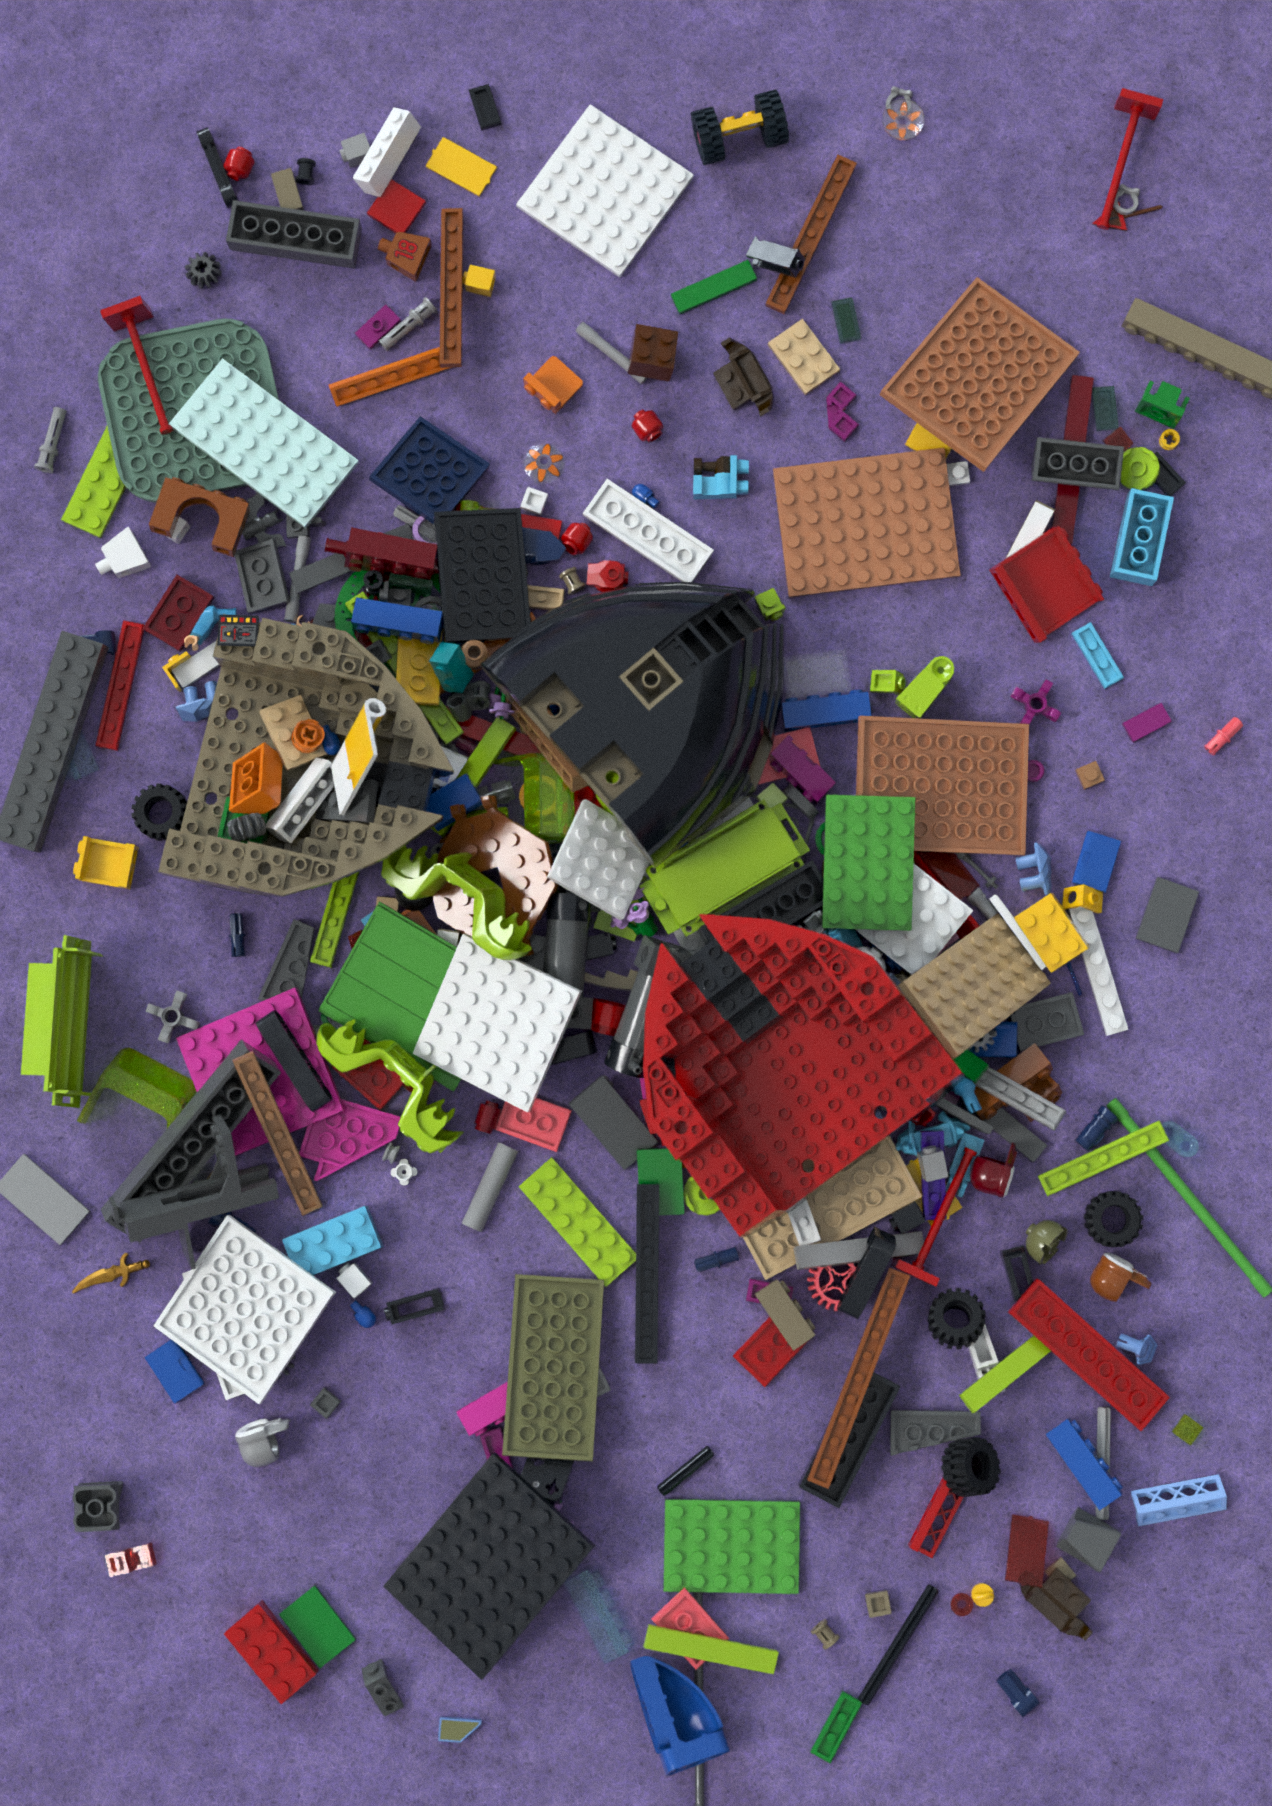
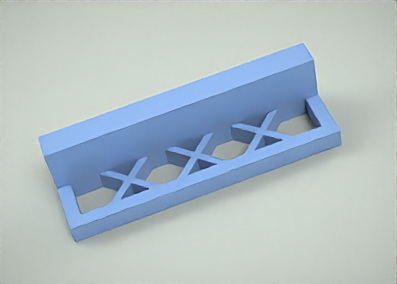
(1185, 1506)

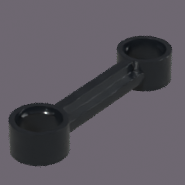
(216, 166)

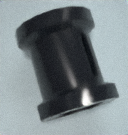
(305, 171)
(369, 577)

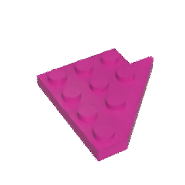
(347, 1137)

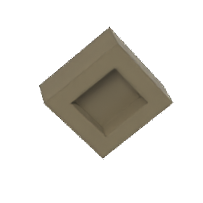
(1062, 1566)
(878, 1603)

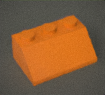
(256, 781)

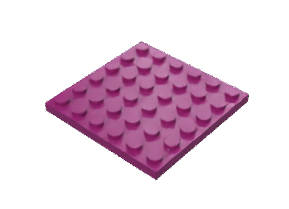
(211, 1044)

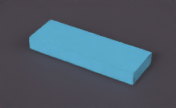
(1097, 655)

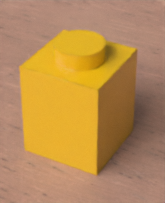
(479, 280)

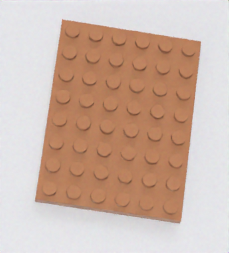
(979, 374)
(866, 522)
(963, 778)

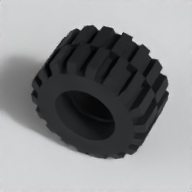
(147, 800)
(1132, 1219)
(963, 1302)
(970, 1467)

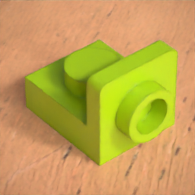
(770, 605)
(887, 681)

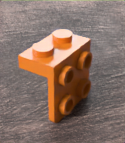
(553, 384)

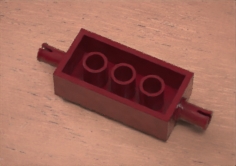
(386, 554)

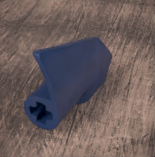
(541, 546)

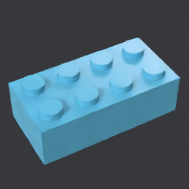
(1141, 537)
(334, 1241)

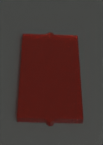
(950, 872)
(1026, 1551)

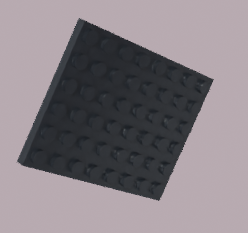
(488, 1565)

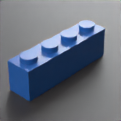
(397, 620)
(825, 711)
(1084, 1463)

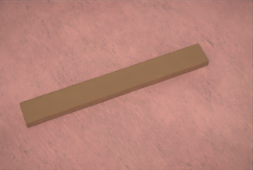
(277, 1133)

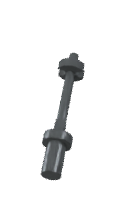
(966, 857)

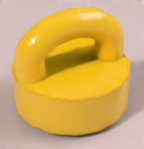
(982, 1594)

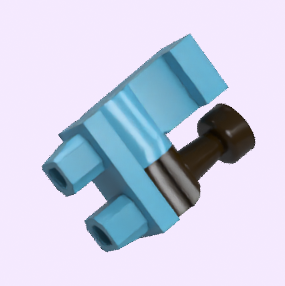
(724, 483)

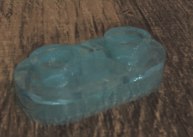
(1177, 1139)

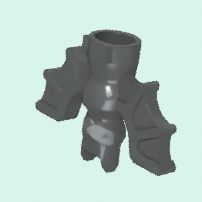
(257, 526)

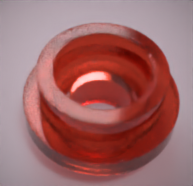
(961, 1611)

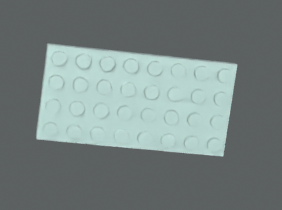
(264, 443)

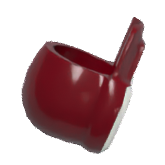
(992, 1175)

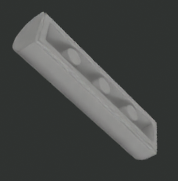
(490, 1187)

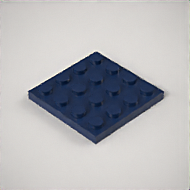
(429, 470)

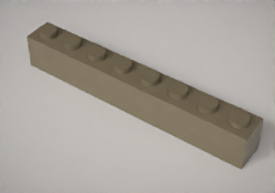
(1199, 346)

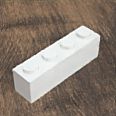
(387, 152)
(302, 801)

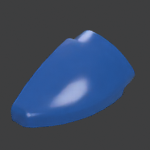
(677, 1715)

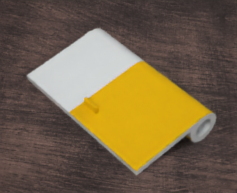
(357, 753)

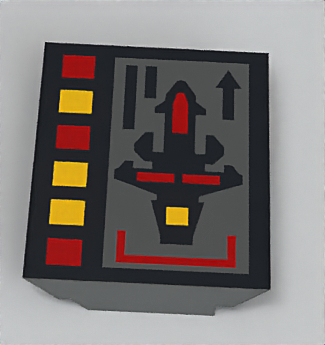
(238, 630)

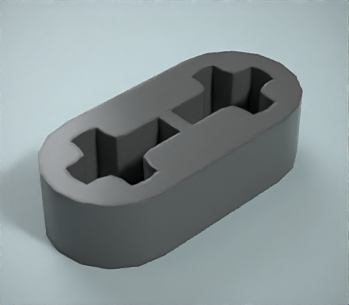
(800, 802)

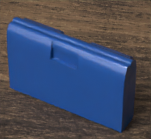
(456, 792)
(1096, 861)
(1004, 1043)
(174, 1370)

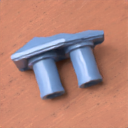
(195, 708)
(1042, 861)
(1143, 1348)

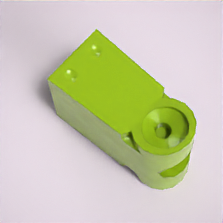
(926, 687)

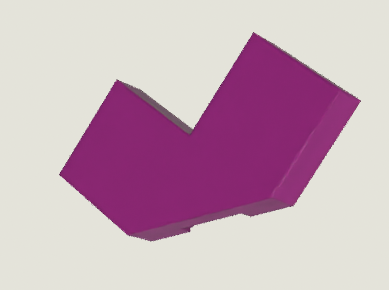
(838, 420)

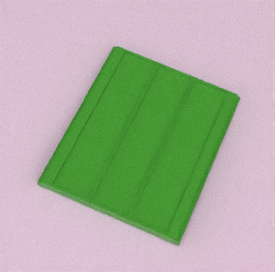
(392, 983)

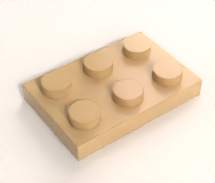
(803, 357)
(280, 723)

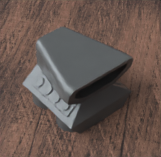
(97, 1506)
(1088, 1539)

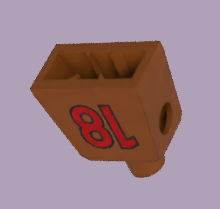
(406, 253)

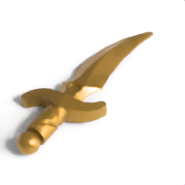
(108, 1275)

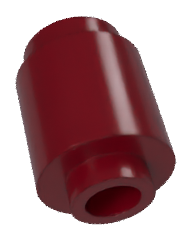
(487, 1117)

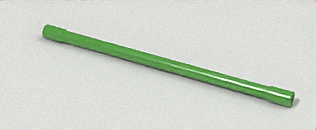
(1255, 1278)

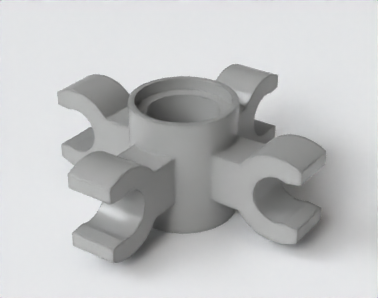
(178, 1001)

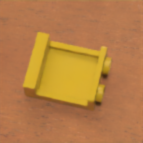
(105, 862)

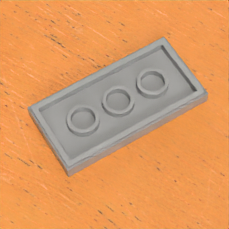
(42, 1199)

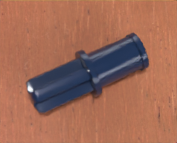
(237, 935)
(716, 1259)

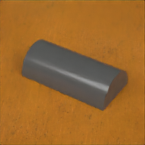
(1077, 463)

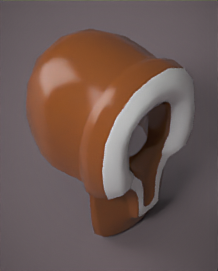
(1112, 1276)

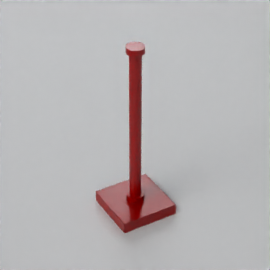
(1137, 105)
(127, 315)
(916, 1269)

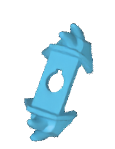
(953, 1129)

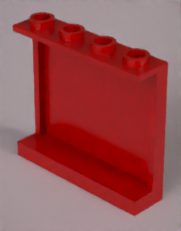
(1046, 583)

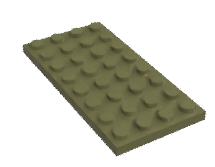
(553, 1368)

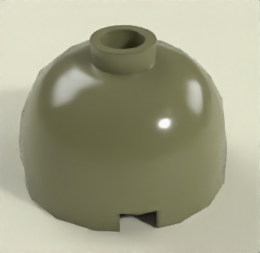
(1044, 1239)

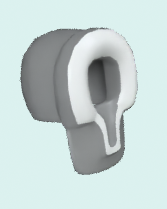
(258, 1441)

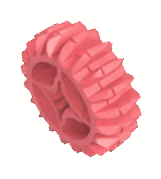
(820, 1291)

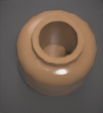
(475, 653)

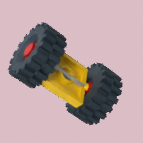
(768, 117)

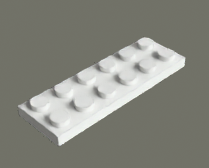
(648, 532)

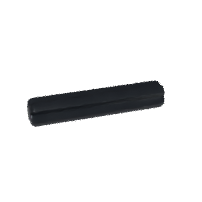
(685, 1470)

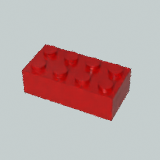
(271, 1652)

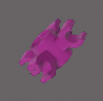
(1021, 696)

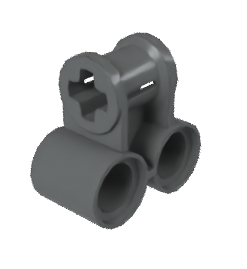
(470, 700)

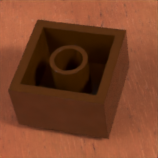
(652, 352)

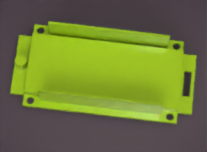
(723, 867)
(58, 1020)

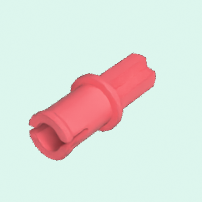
(1223, 736)

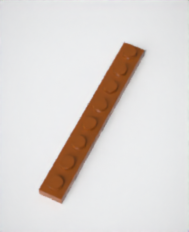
(813, 230)
(451, 287)

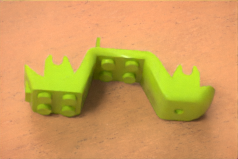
(425, 877)
(419, 1121)

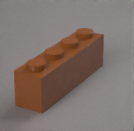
(1023, 1069)

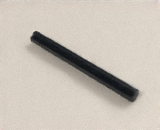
(898, 1644)

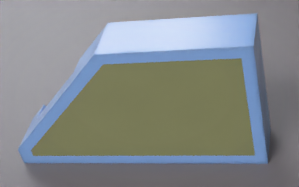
(456, 1729)

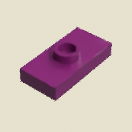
(377, 326)

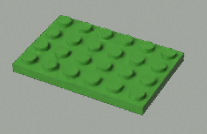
(868, 862)
(731, 1546)

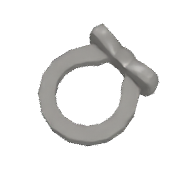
(896, 91)
(1134, 195)

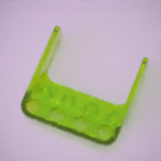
(546, 797)
(145, 1083)

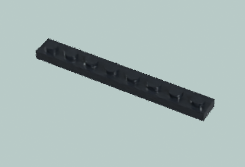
(647, 1274)

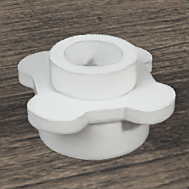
(397, 1172)

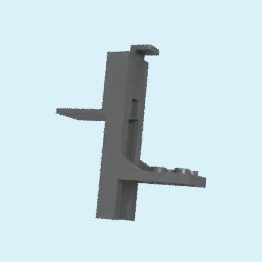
(221, 1193)

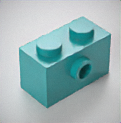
(451, 667)

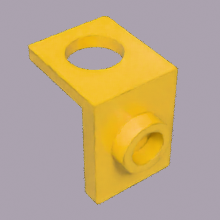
(175, 661)
(1085, 897)

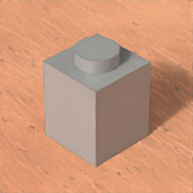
(354, 149)
(932, 1163)

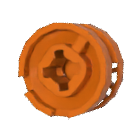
(307, 736)

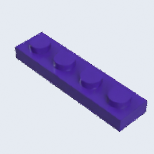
(933, 1191)

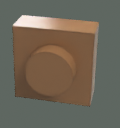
(1089, 775)

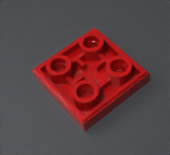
(396, 208)

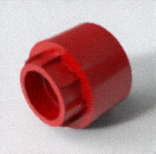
(606, 1016)

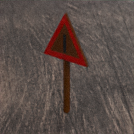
(1117, 220)

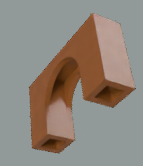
(177, 496)

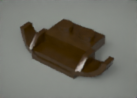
(744, 378)
(1060, 1603)

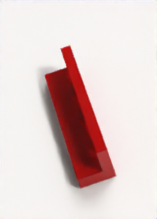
(929, 1516)

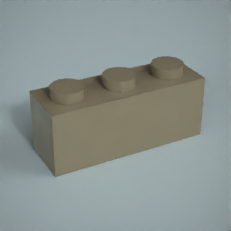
(785, 1313)

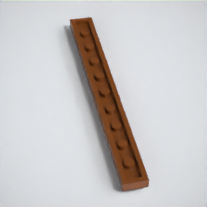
(858, 1378)

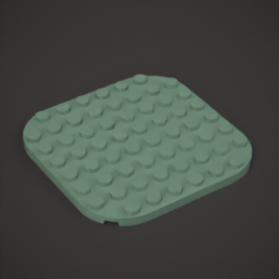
(179, 365)

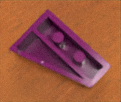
(801, 770)

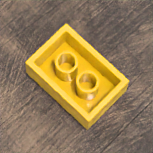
(1051, 932)

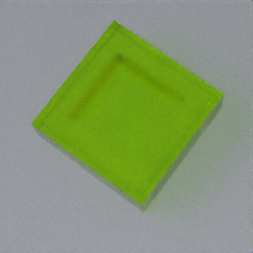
(1187, 1429)

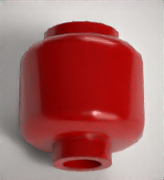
(239, 163)
(647, 425)
(577, 538)

